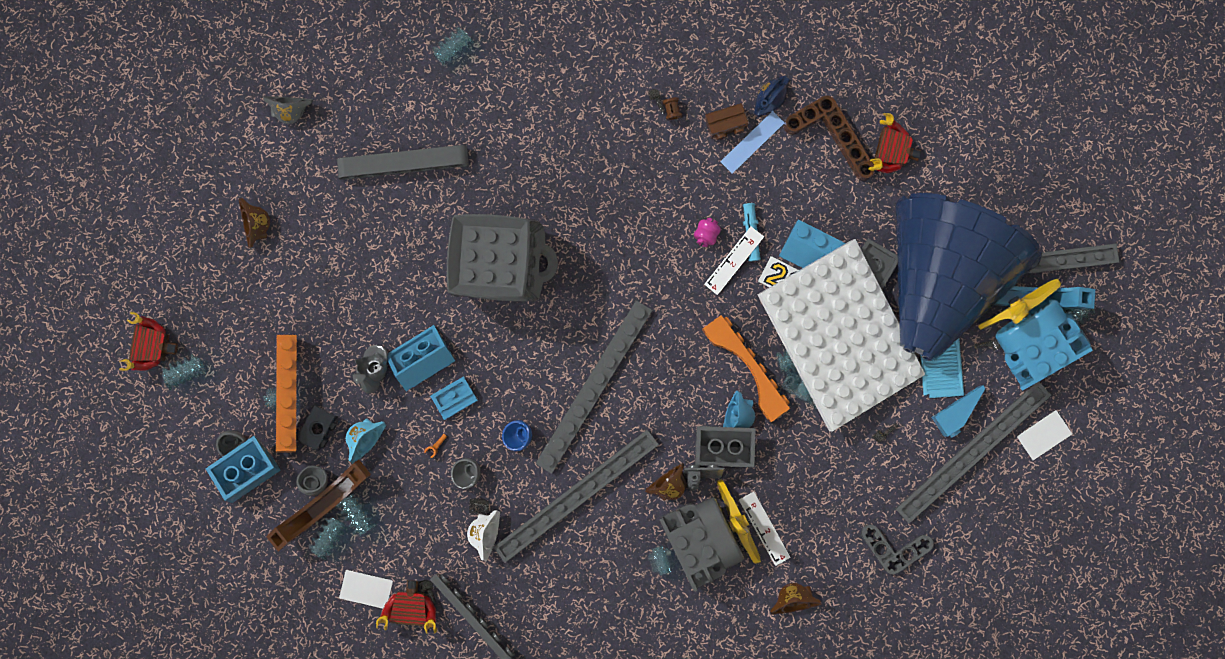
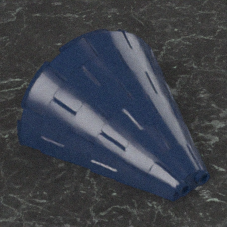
(953, 268)

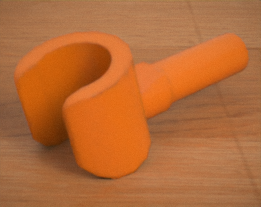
(435, 447)

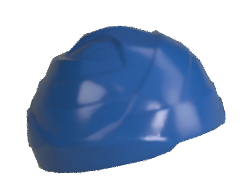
(517, 435)

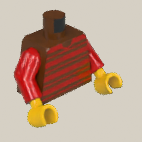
(893, 147)
(148, 345)
(409, 608)

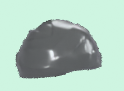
(229, 441)
(465, 473)
(312, 480)

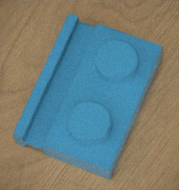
(454, 398)

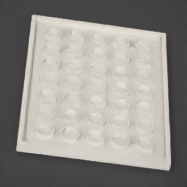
(841, 334)

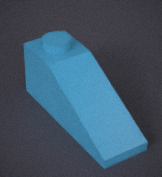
(956, 415)

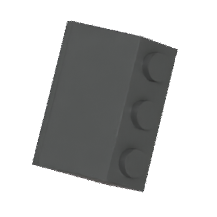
(725, 446)

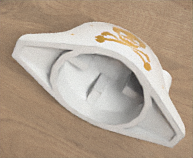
(483, 533)

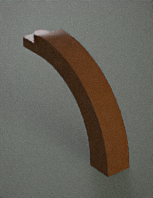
(319, 506)

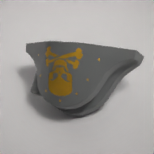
(287, 108)

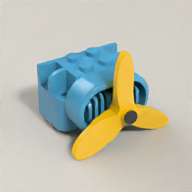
(1038, 338)

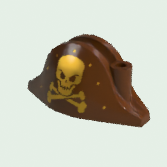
(255, 222)
(670, 485)
(794, 598)

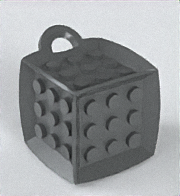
(497, 257)

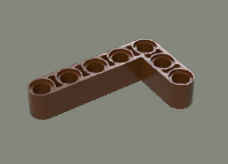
(835, 131)

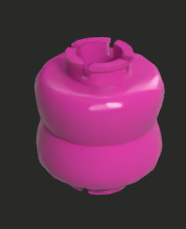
(707, 232)

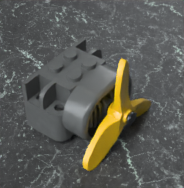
(706, 539)

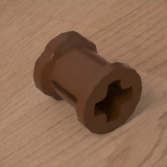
(669, 104)

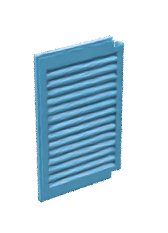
(944, 375)

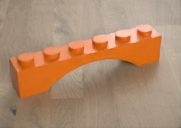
(286, 393)
(770, 401)

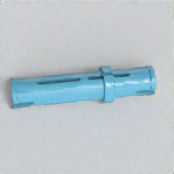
(750, 221)

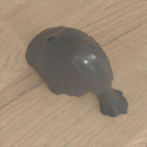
(365, 370)

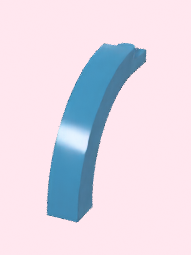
(1067, 297)

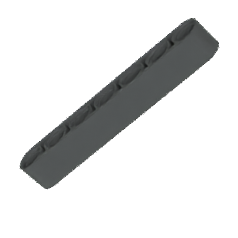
(402, 162)

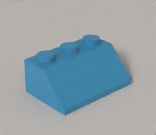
(807, 245)
(420, 358)
(242, 469)

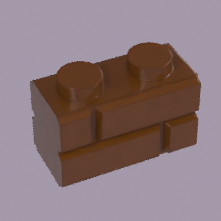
(726, 121)

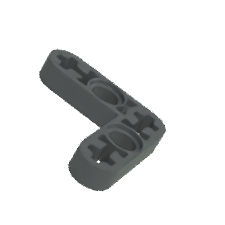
(890, 554)

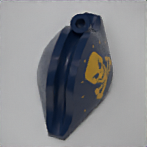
(771, 95)

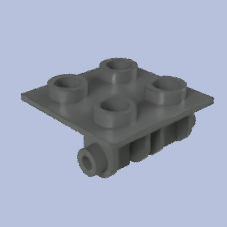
(695, 473)

